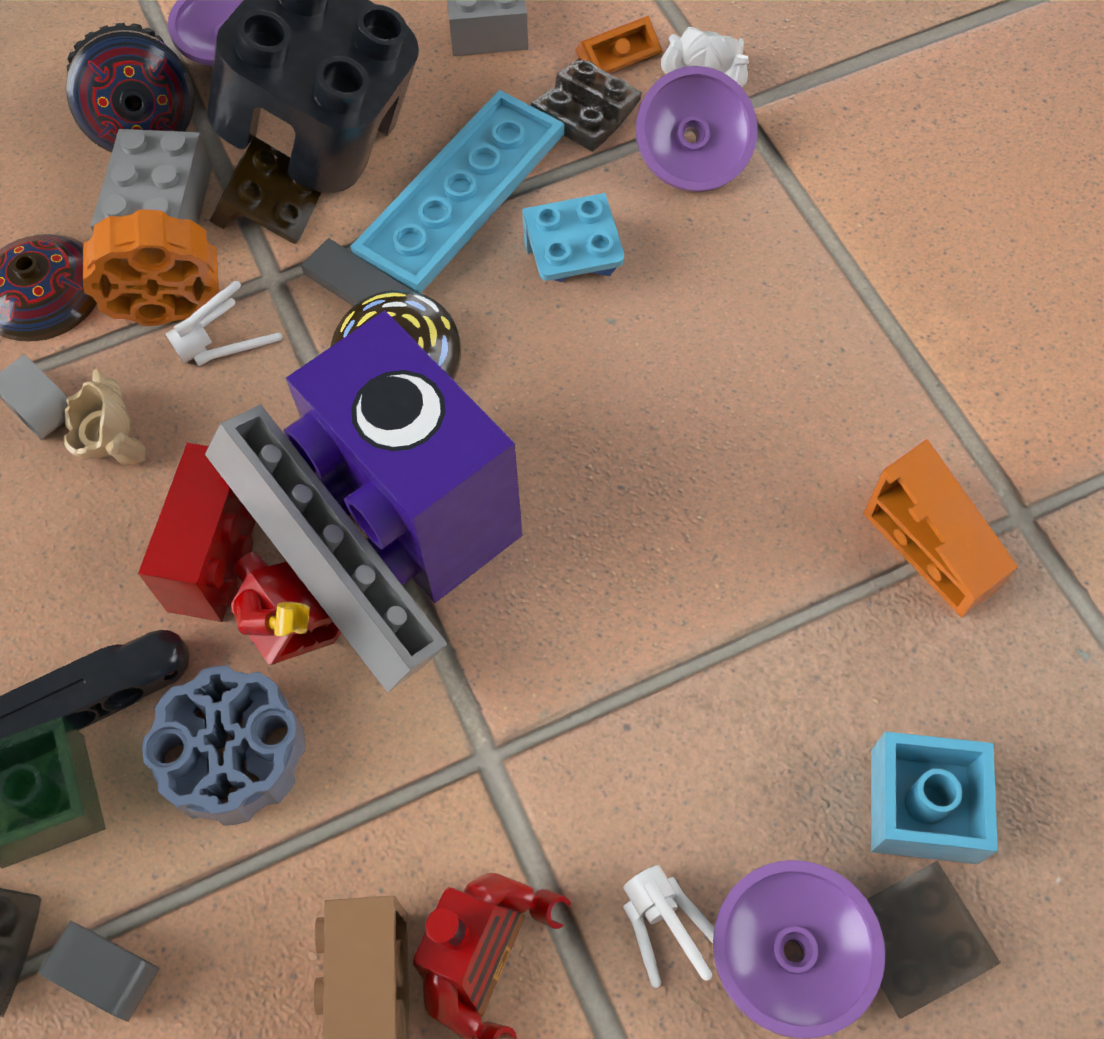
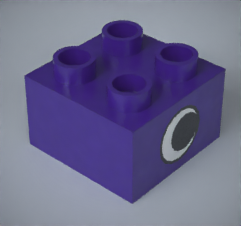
(407, 456)

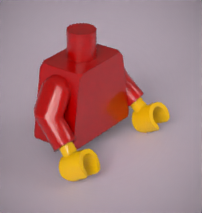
(279, 611)

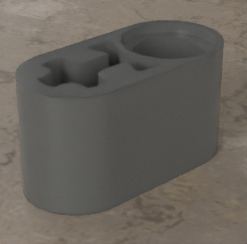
(98, 971)

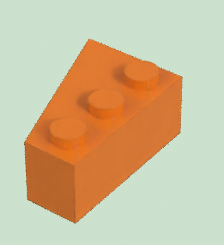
(939, 529)

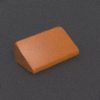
(621, 46)

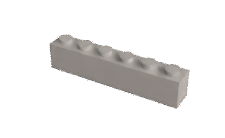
(324, 547)

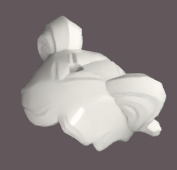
(707, 50)

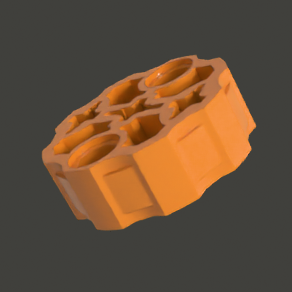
(149, 267)

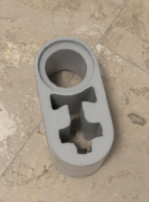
(32, 397)

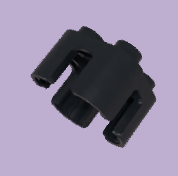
(324, 70)

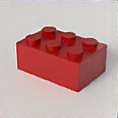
(197, 541)

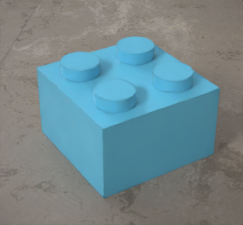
(933, 798)

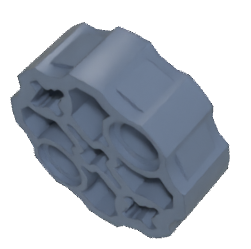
(201, 773)

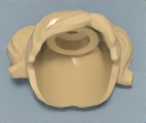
(101, 423)

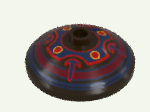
(42, 287)

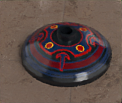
(122, 66)

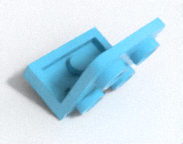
(572, 237)

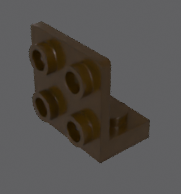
(266, 194)

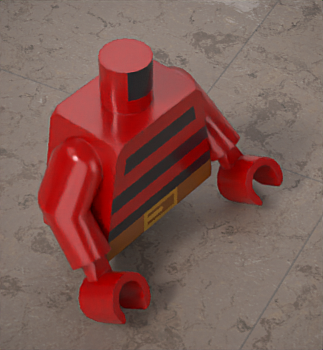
(469, 945)

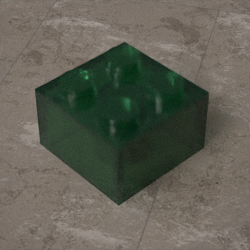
(45, 791)

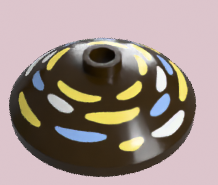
(418, 315)

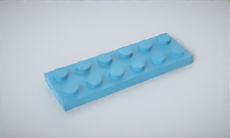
(458, 191)

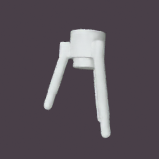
(191, 338)
(656, 899)

